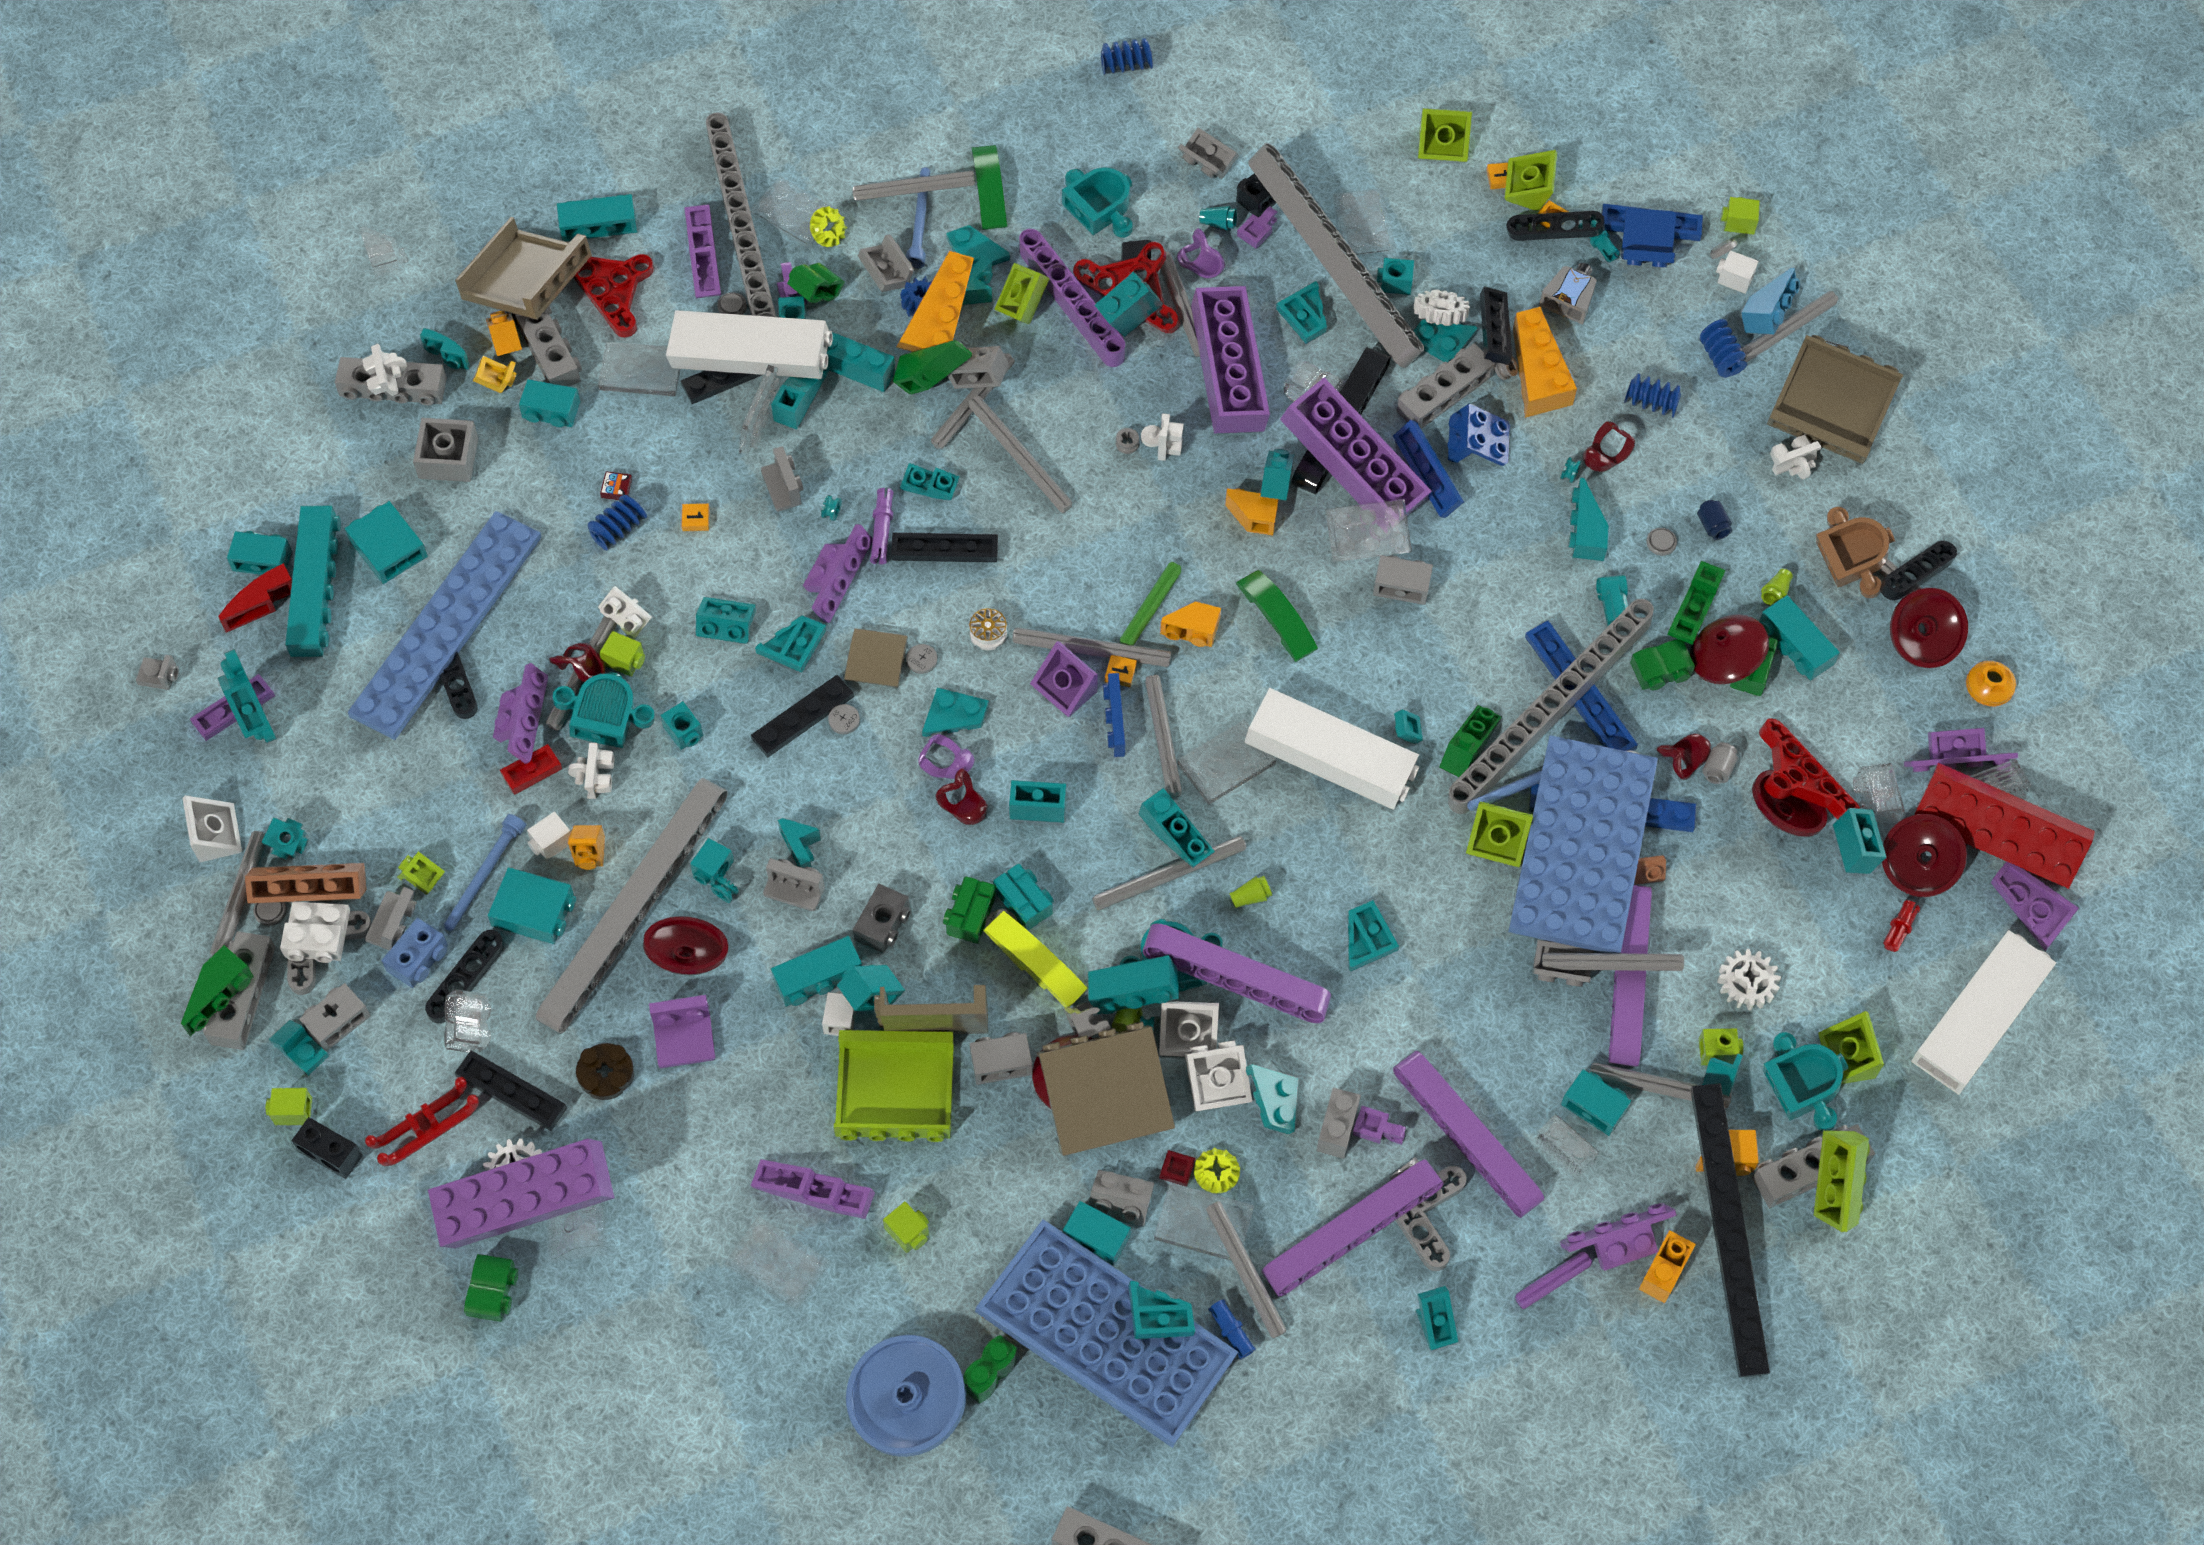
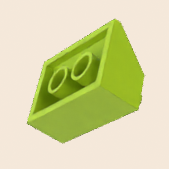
(1841, 1179)

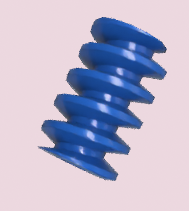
(1126, 55)
(1723, 348)
(1653, 394)
(614, 520)

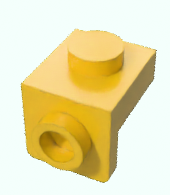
(494, 374)

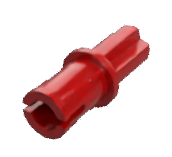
(1901, 926)

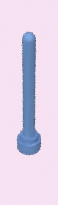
(915, 253)
(1506, 791)
(511, 828)

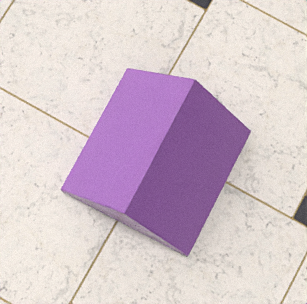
(1065, 680)

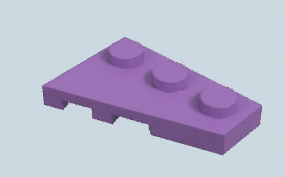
(2034, 903)

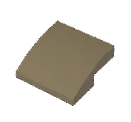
(876, 657)

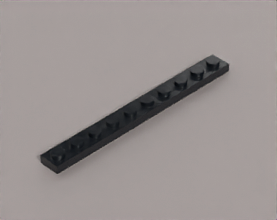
(1729, 1231)

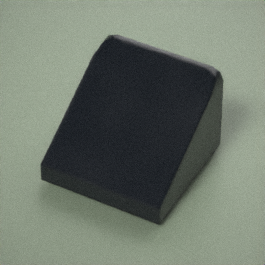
(1133, 248)

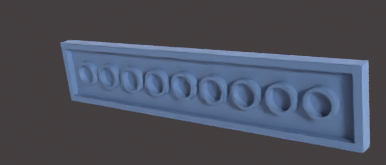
(444, 625)

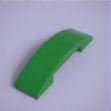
(989, 187)
(1696, 602)
(1279, 613)

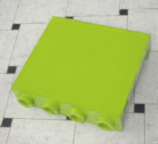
(894, 1085)

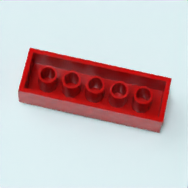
(2007, 825)

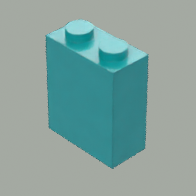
(1128, 304)
(386, 542)
(532, 906)

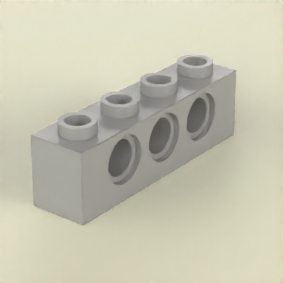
(547, 353)
(429, 377)
(1442, 398)
(235, 1031)
(1776, 1188)
(1077, 1524)

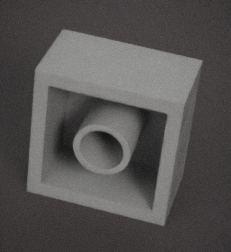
(445, 449)

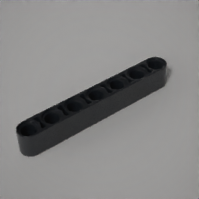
(1357, 392)

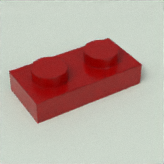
(521, 775)

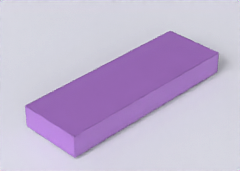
(219, 714)

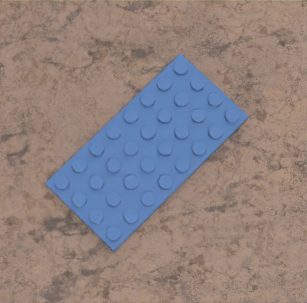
(1583, 845)
(1080, 1320)

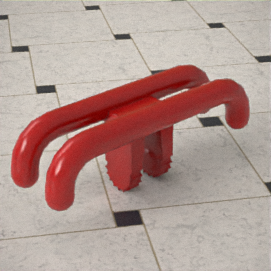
(424, 1125)

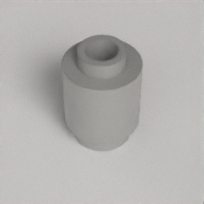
(1720, 763)

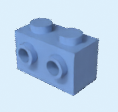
(415, 953)

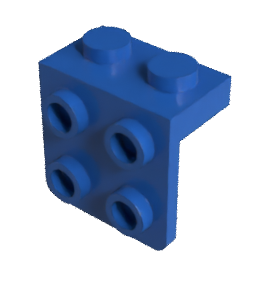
(1648, 237)
(1478, 433)

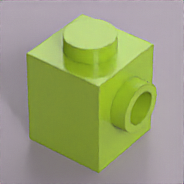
(1741, 215)
(622, 654)
(1720, 1044)
(289, 1106)
(907, 1227)

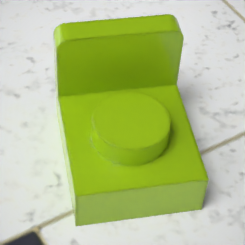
(420, 872)

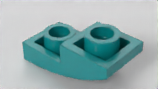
(451, 352)
(934, 484)

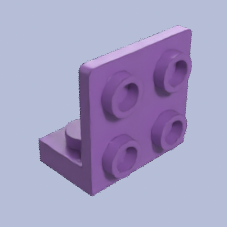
(682, 1031)

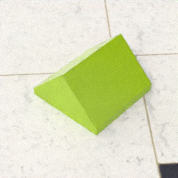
(1444, 134)
(1531, 179)
(1021, 293)
(1499, 834)
(1858, 1046)

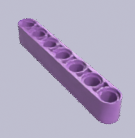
(1062, 286)
(1238, 973)
(1630, 984)
(1468, 1134)
(1352, 1228)

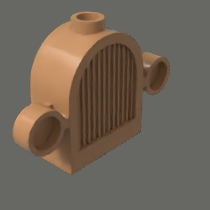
(1854, 550)

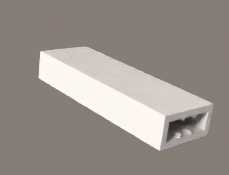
(748, 344)
(1332, 749)
(1983, 1012)

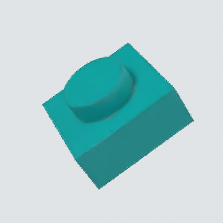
(1408, 726)

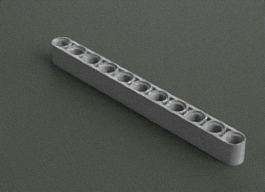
(739, 216)
(1336, 255)
(1556, 694)
(631, 906)

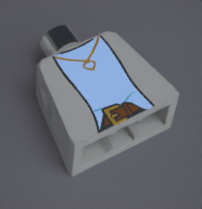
(1570, 292)

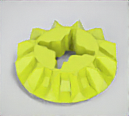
(819, 222)
(1208, 1180)

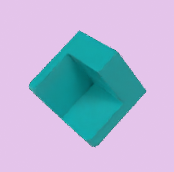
(1723, 1073)

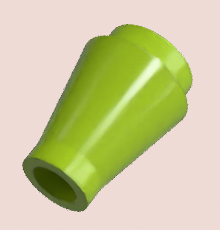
(1776, 587)
(1251, 892)

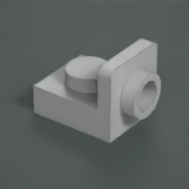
(157, 672)

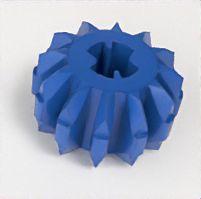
(913, 294)

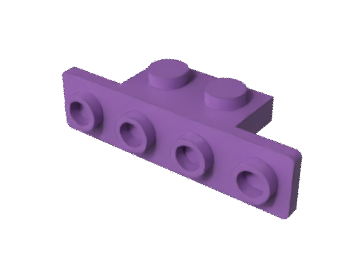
(835, 571)
(521, 712)
(1958, 747)
(1621, 1240)

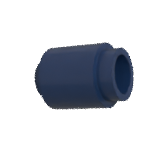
(1715, 519)

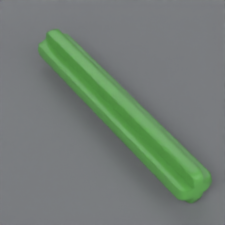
(1151, 604)

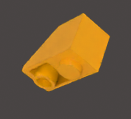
(503, 332)
(1252, 511)
(1192, 623)
(587, 846)
(1744, 1152)
(1667, 1266)

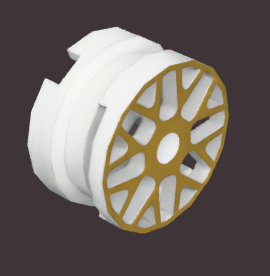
(988, 629)

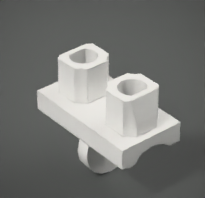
(387, 368)
(1167, 438)
(1796, 461)
(624, 612)
(594, 781)

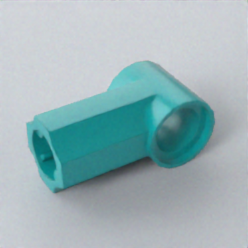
(1613, 594)

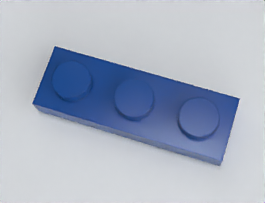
(1114, 715)

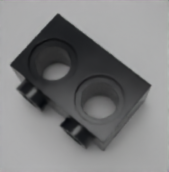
(1254, 195)
(327, 1147)

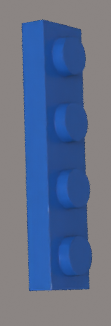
(1686, 227)
(1428, 468)

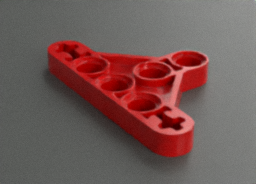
(1120, 270)
(615, 293)
(1808, 785)

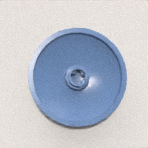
(906, 1395)

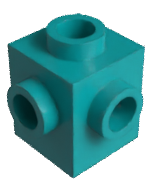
(278, 830)

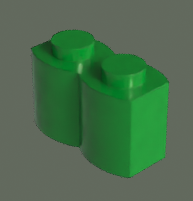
(815, 282)
(1662, 665)
(489, 1288)
(995, 1364)

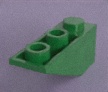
(926, 367)
(1469, 741)
(216, 984)

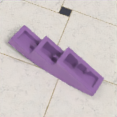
(702, 251)
(812, 1189)

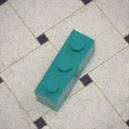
(597, 217)
(860, 362)
(1799, 638)
(814, 971)
(1133, 985)

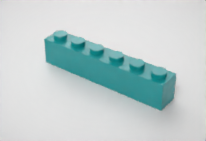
(312, 581)

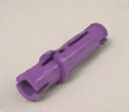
(882, 516)

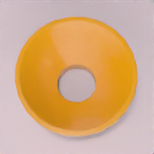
(1989, 692)

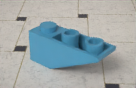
(1768, 305)

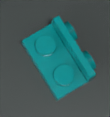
(724, 620)

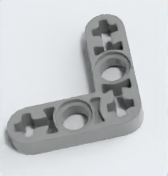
(309, 965)
(1420, 1210)

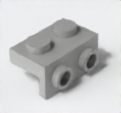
(1209, 153)
(887, 264)
(781, 482)
(794, 884)
(390, 917)
(1572, 977)
(1121, 1197)

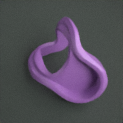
(1208, 263)
(963, 758)

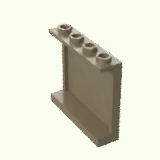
(522, 270)
(1835, 398)
(953, 1017)
(1106, 1088)

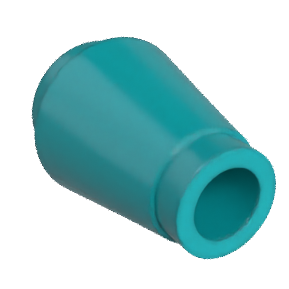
(1219, 217)

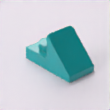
(977, 287)
(798, 838)
(299, 1047)
(1437, 1317)

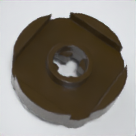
(593, 1059)

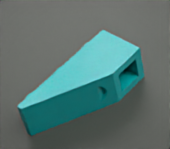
(795, 399)
(1589, 524)
(1174, 828)

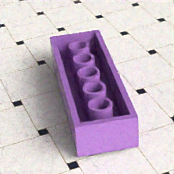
(1230, 360)
(1352, 449)
(521, 1193)

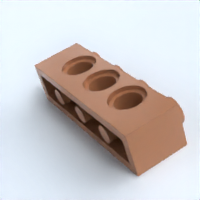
(305, 883)

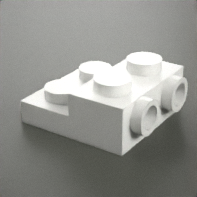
(315, 931)
(1218, 1076)

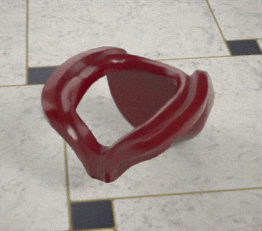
(1597, 459)
(585, 665)
(1691, 749)
(971, 808)

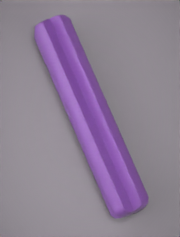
(1553, 1280)

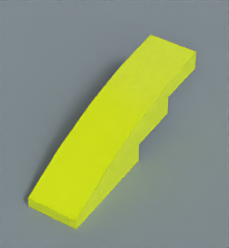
(1035, 959)

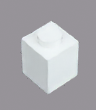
(1736, 271)
(548, 836)
(837, 1014)

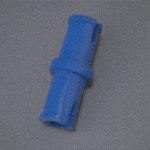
(1231, 1329)

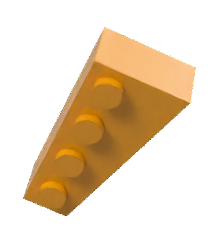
(940, 307)
(1541, 367)

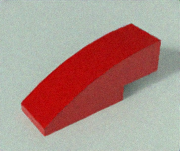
(256, 598)

